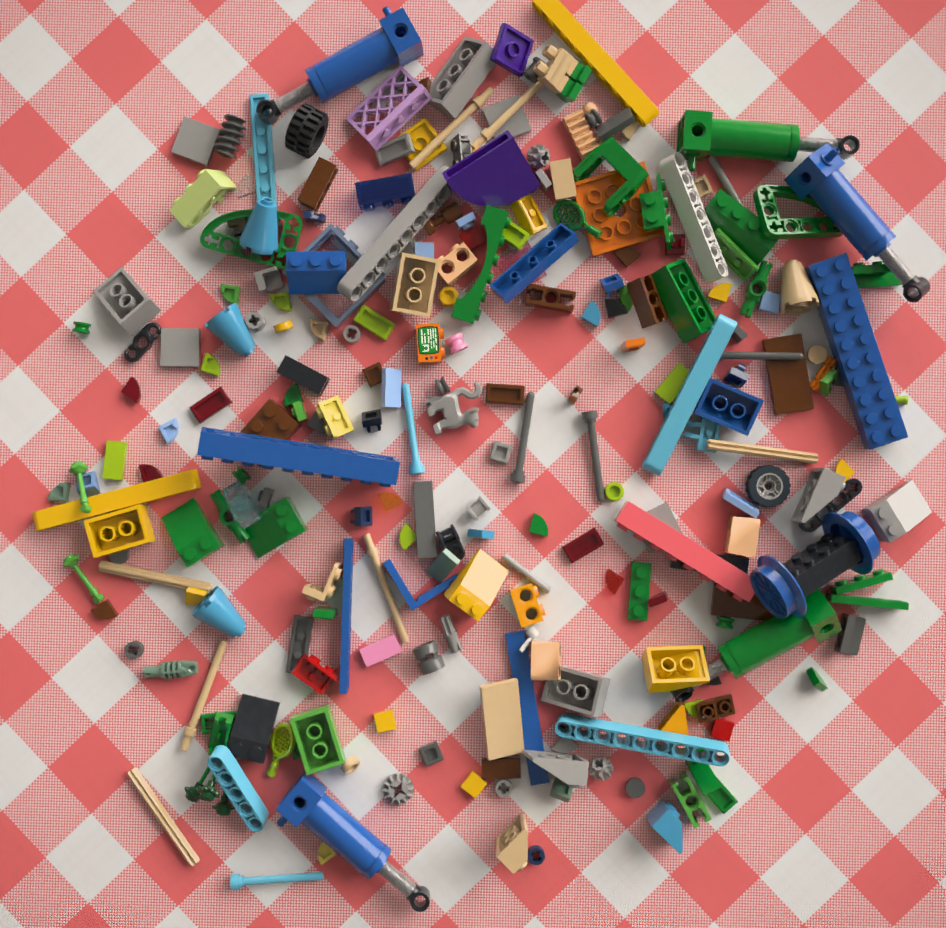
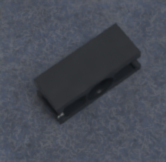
(303, 375)

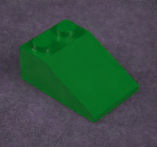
(277, 526)
(192, 533)

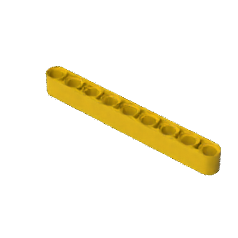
(595, 57)
(117, 499)

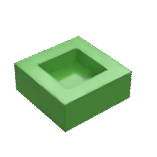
(299, 411)

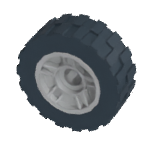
(778, 490)

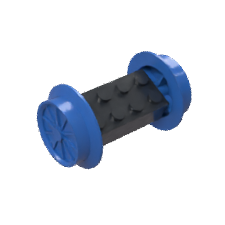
(845, 545)

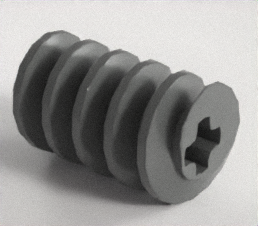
(229, 133)

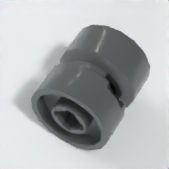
(429, 664)

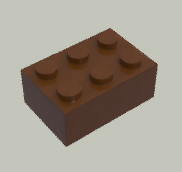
(272, 422)

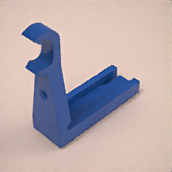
(405, 592)

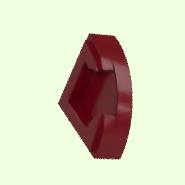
(132, 390)
(149, 472)
(657, 599)

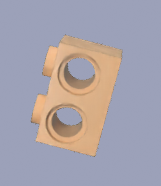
(459, 267)

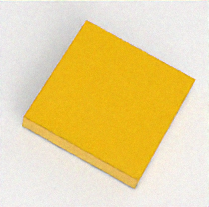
(422, 135)

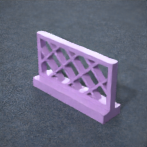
(397, 116)

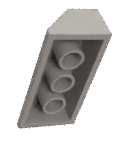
(461, 76)

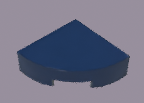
(309, 216)

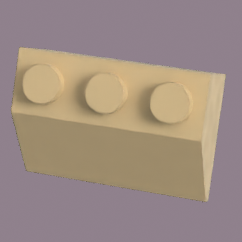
(414, 284)
(513, 845)

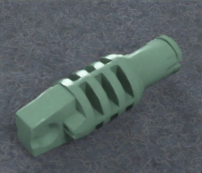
(172, 669)

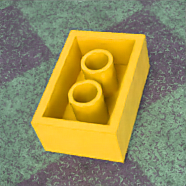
(119, 531)

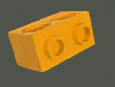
(523, 605)

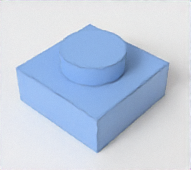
(466, 221)

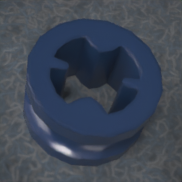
(537, 861)

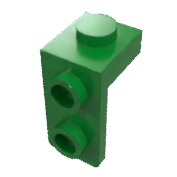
(703, 776)

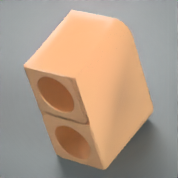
(742, 536)
(545, 660)

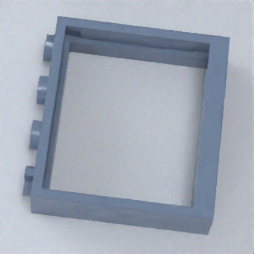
(350, 245)

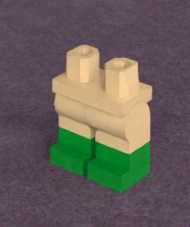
(562, 73)

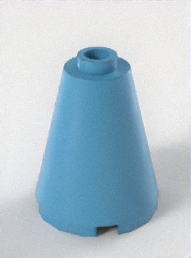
(261, 228)
(232, 330)
(220, 614)

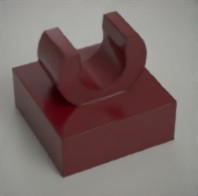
(677, 247)

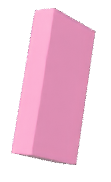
(380, 650)

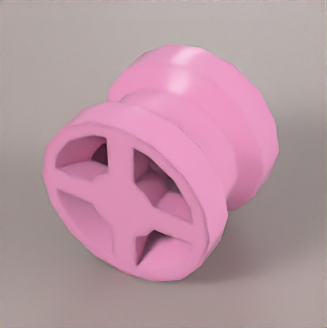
(456, 343)

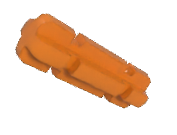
(828, 364)

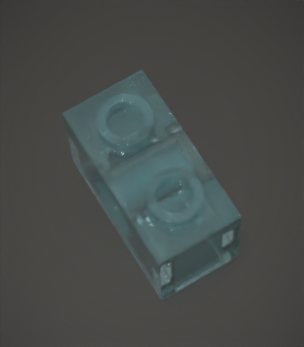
(241, 504)

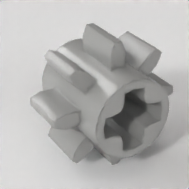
(538, 156)
(601, 768)

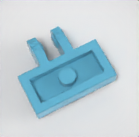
(707, 430)

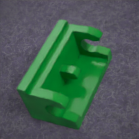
(220, 730)

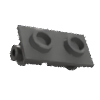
(460, 146)

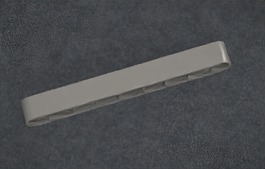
(395, 237)

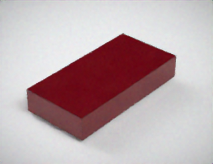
(210, 404)
(583, 545)

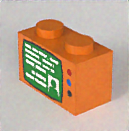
(429, 343)

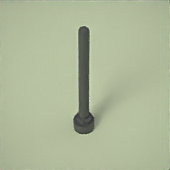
(762, 355)
(590, 419)
(518, 473)

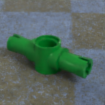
(759, 280)
(223, 509)

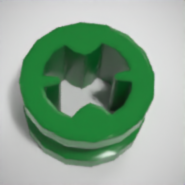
(81, 327)
(241, 475)
(725, 622)

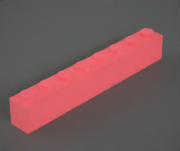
(685, 550)

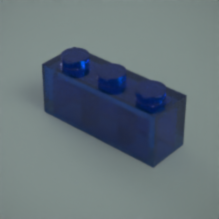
(385, 192)

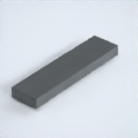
(424, 519)

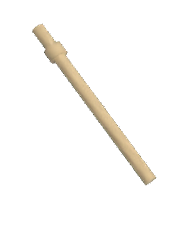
(476, 103)
(487, 133)
(373, 553)
(190, 731)

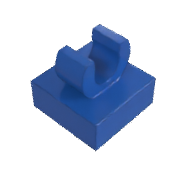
(611, 283)

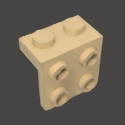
(315, 592)

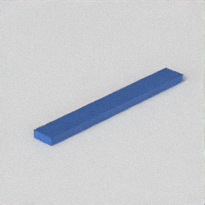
(346, 615)
(530, 720)

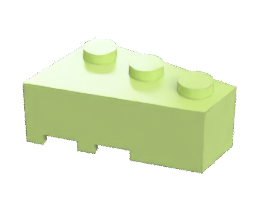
(201, 196)

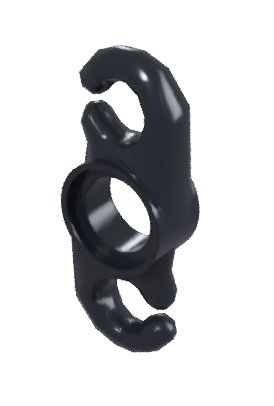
(150, 338)

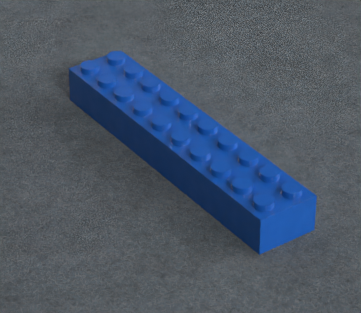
(856, 352)
(298, 456)

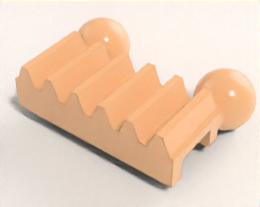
(580, 131)

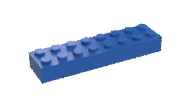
(534, 263)

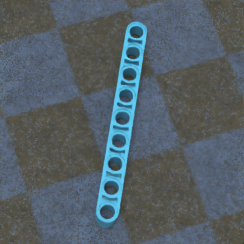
(689, 394)
(651, 738)

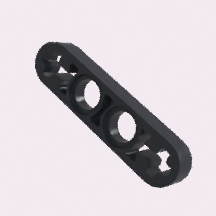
(832, 507)

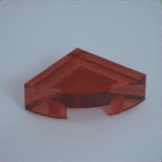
(613, 581)

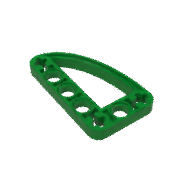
(766, 194)
(237, 249)

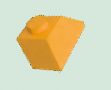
(675, 720)

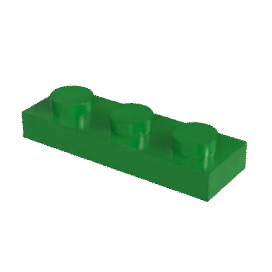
(861, 581)
(639, 591)

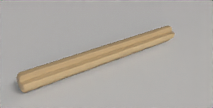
(762, 451)
(153, 576)
(163, 817)

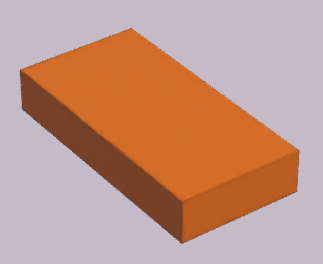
(632, 345)

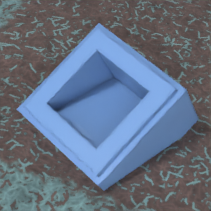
(91, 484)

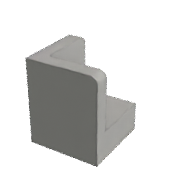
(269, 280)

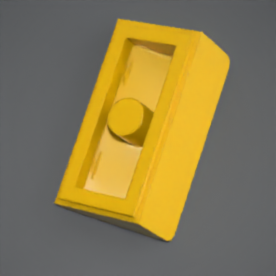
(528, 215)

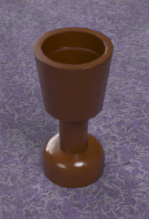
(449, 214)

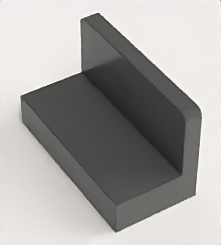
(850, 637)

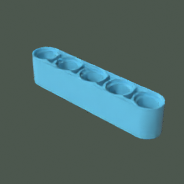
(238, 788)

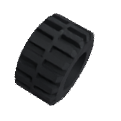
(306, 130)

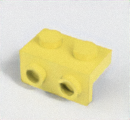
(334, 417)

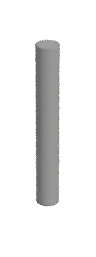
(723, 178)
(526, 573)

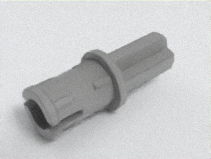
(450, 633)

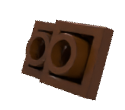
(715, 707)

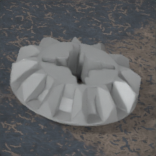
(393, 781)

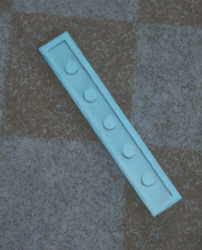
(262, 151)

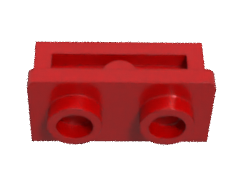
(313, 673)

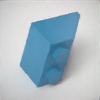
(666, 822)

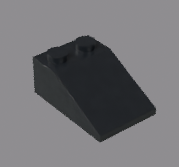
(253, 728)

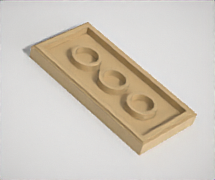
(501, 718)

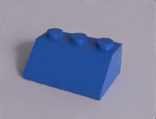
(315, 271)
(728, 406)

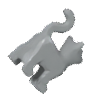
(451, 410)

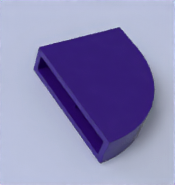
(493, 174)

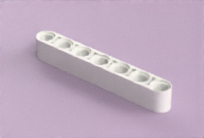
(693, 217)

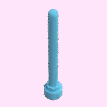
(416, 465)
(238, 881)

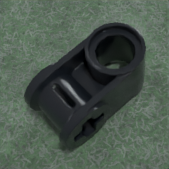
(451, 541)

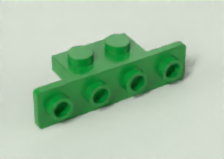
(654, 212)
(874, 275)

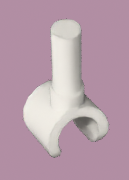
(532, 633)

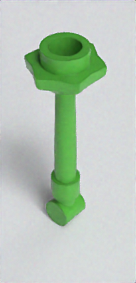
(78, 469)
(72, 561)

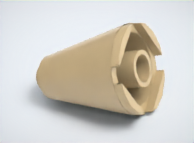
(796, 290)

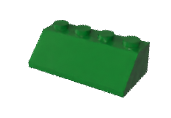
(739, 225)
(684, 300)

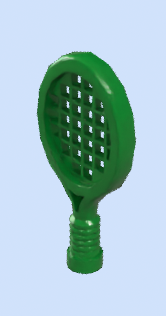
(590, 229)

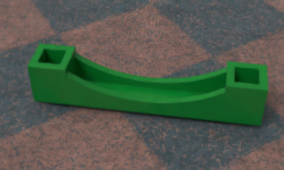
(495, 222)

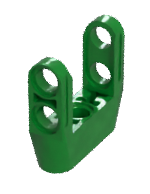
(623, 163)

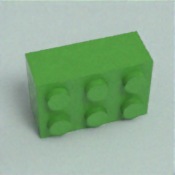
(317, 739)

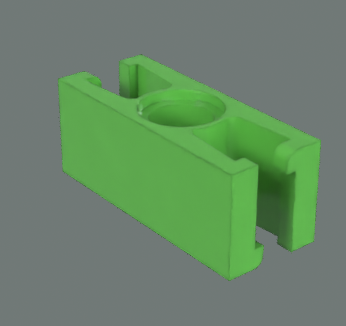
(697, 802)

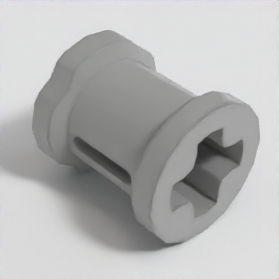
(251, 318)
(477, 508)

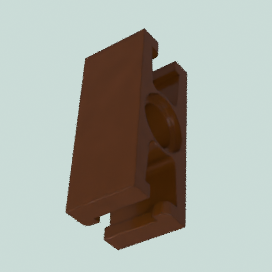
(317, 184)
(549, 290)
(647, 301)

